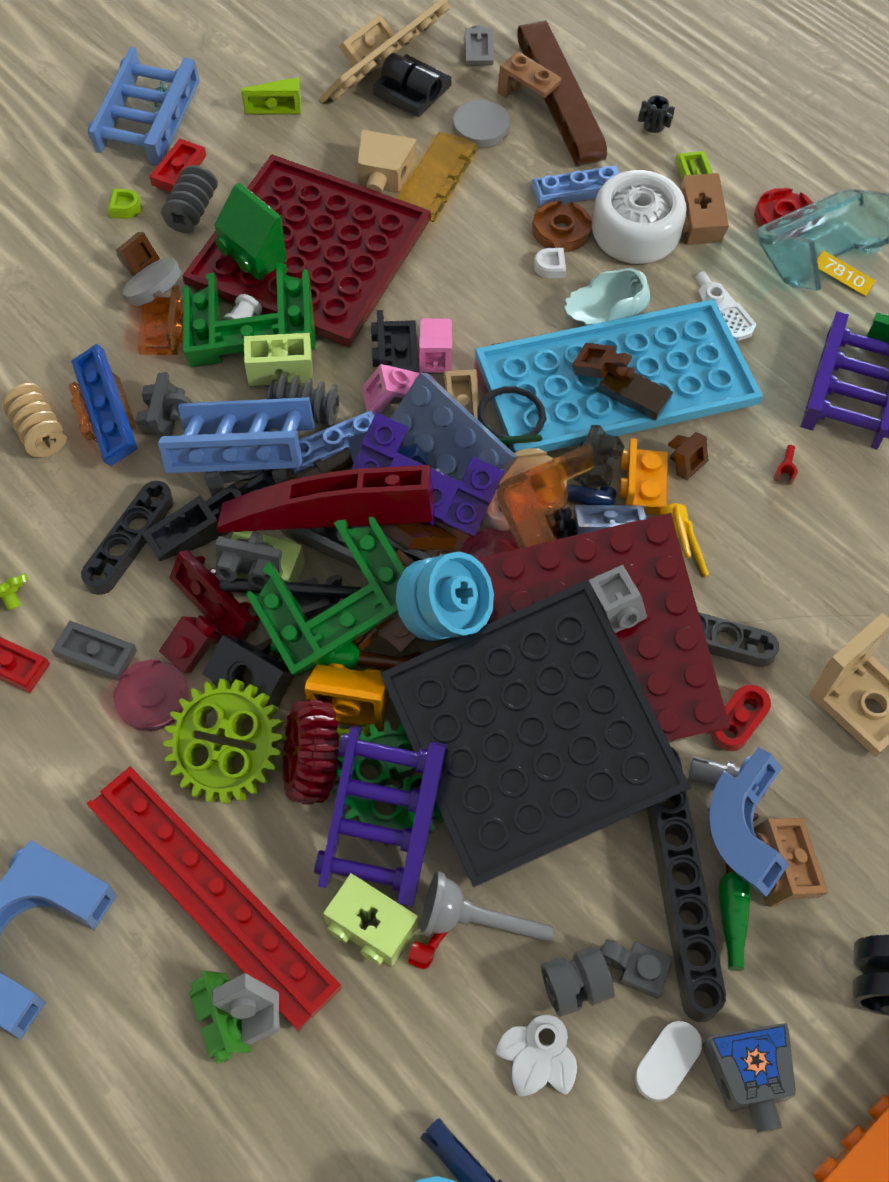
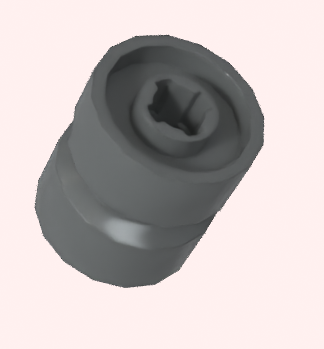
(577, 981)

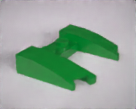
(209, 338)
(311, 642)

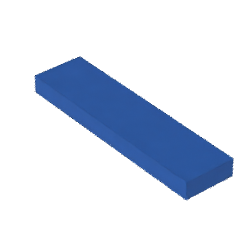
(104, 405)

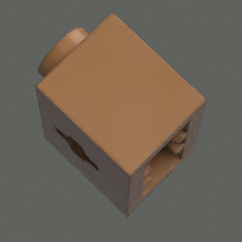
(705, 209)

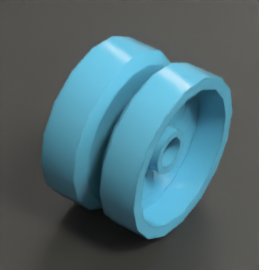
(445, 596)

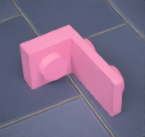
(435, 345)
(385, 385)

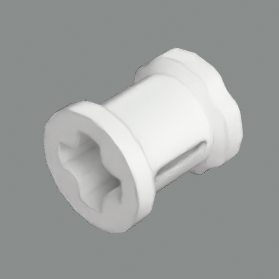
(245, 307)

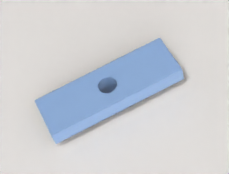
(572, 186)
(331, 440)

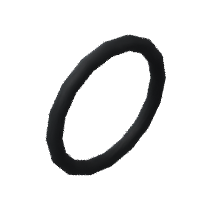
(512, 389)

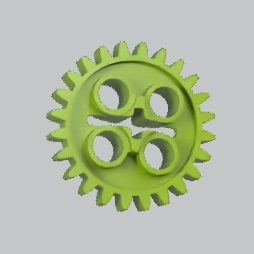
(216, 774)

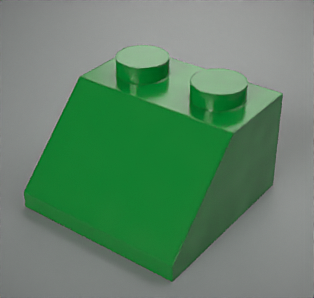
(250, 233)

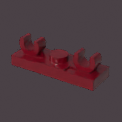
(203, 591)

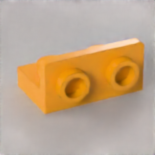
(644, 478)

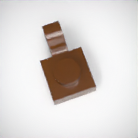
(599, 359)

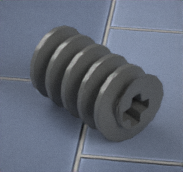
(189, 198)
(323, 404)

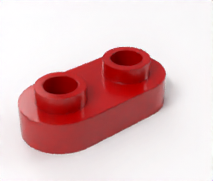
(741, 721)

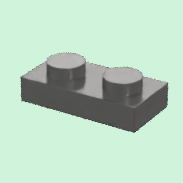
(94, 650)

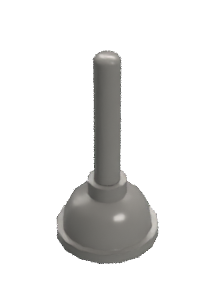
(447, 907)

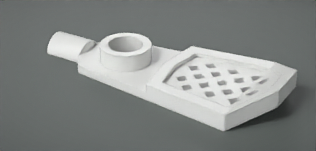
(736, 317)

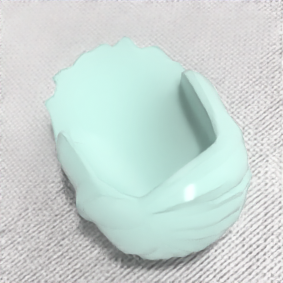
(609, 297)

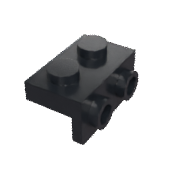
(395, 343)

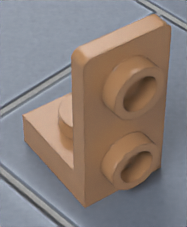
(520, 71)

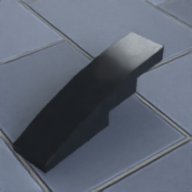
(196, 521)

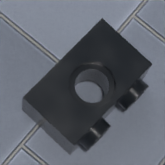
(235, 655)

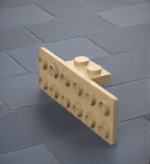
(373, 45)

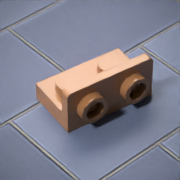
(803, 875)

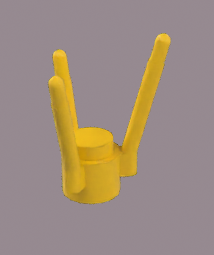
(685, 532)

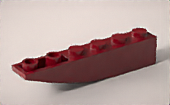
(320, 500)

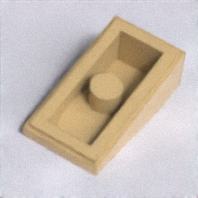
(464, 388)

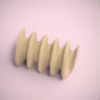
(33, 420)

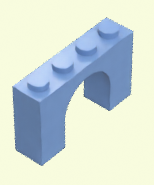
(44, 880)

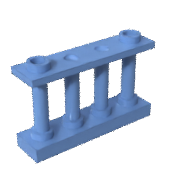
(163, 122)
(237, 435)

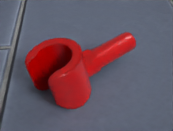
(787, 465)
(422, 954)

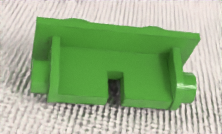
(224, 1033)

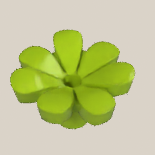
(9, 589)

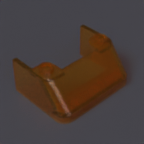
(538, 494)

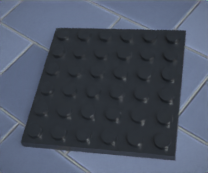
(537, 732)

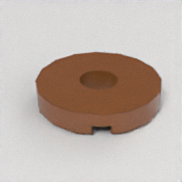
(568, 238)

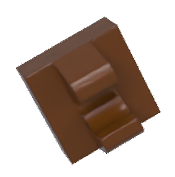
(137, 253)
(689, 454)

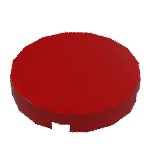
(778, 203)

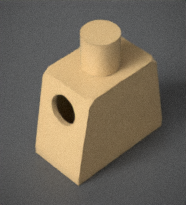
(385, 160)

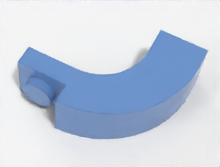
(732, 822)

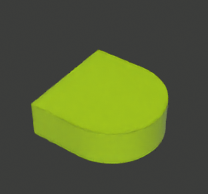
(124, 204)

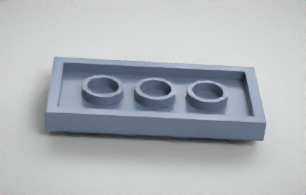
(448, 430)

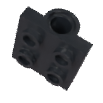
(410, 83)

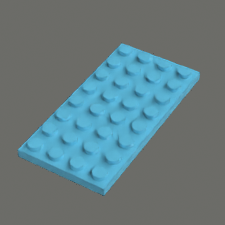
(676, 347)

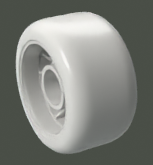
(638, 216)

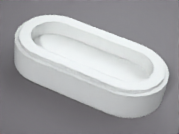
(668, 1061)

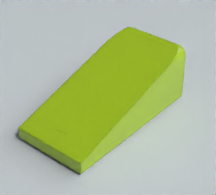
(273, 97)

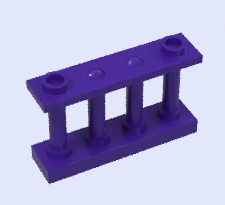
(826, 383)
(410, 840)

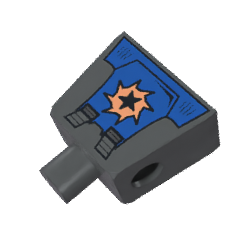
(753, 1071)

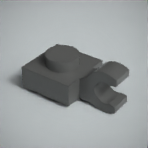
(641, 967)

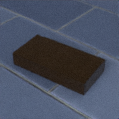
(637, 393)

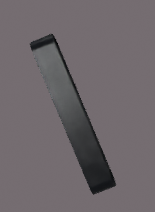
(690, 898)

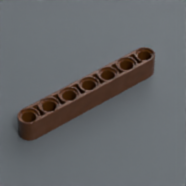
(567, 101)

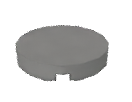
(481, 122)
(155, 277)

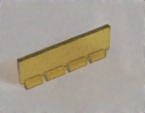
(439, 173)

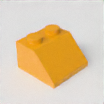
(354, 694)

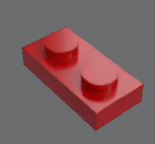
(180, 156)

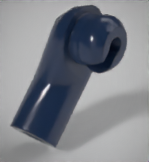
(591, 496)

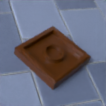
(420, 536)

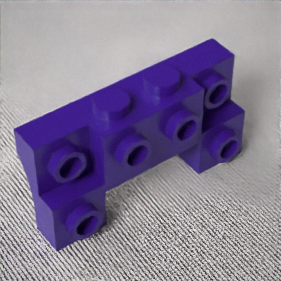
(455, 502)

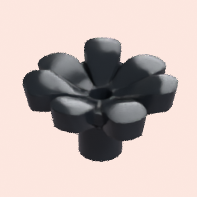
(563, 523)

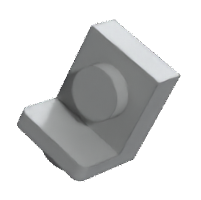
(478, 46)
(619, 598)
(252, 1003)

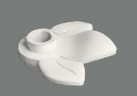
(538, 1062)

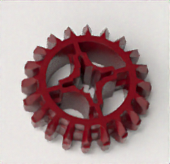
(310, 751)

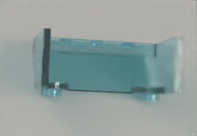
(832, 224)

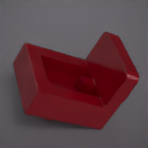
(189, 642)

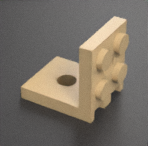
(853, 678)

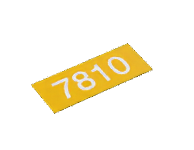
(845, 273)

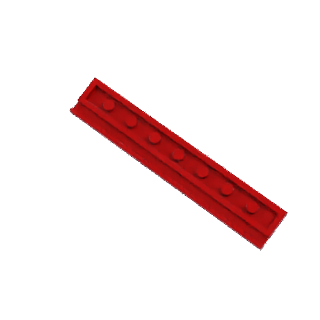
(214, 897)

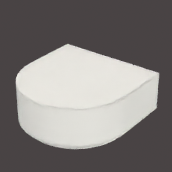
(550, 263)

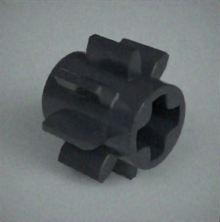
(656, 114)

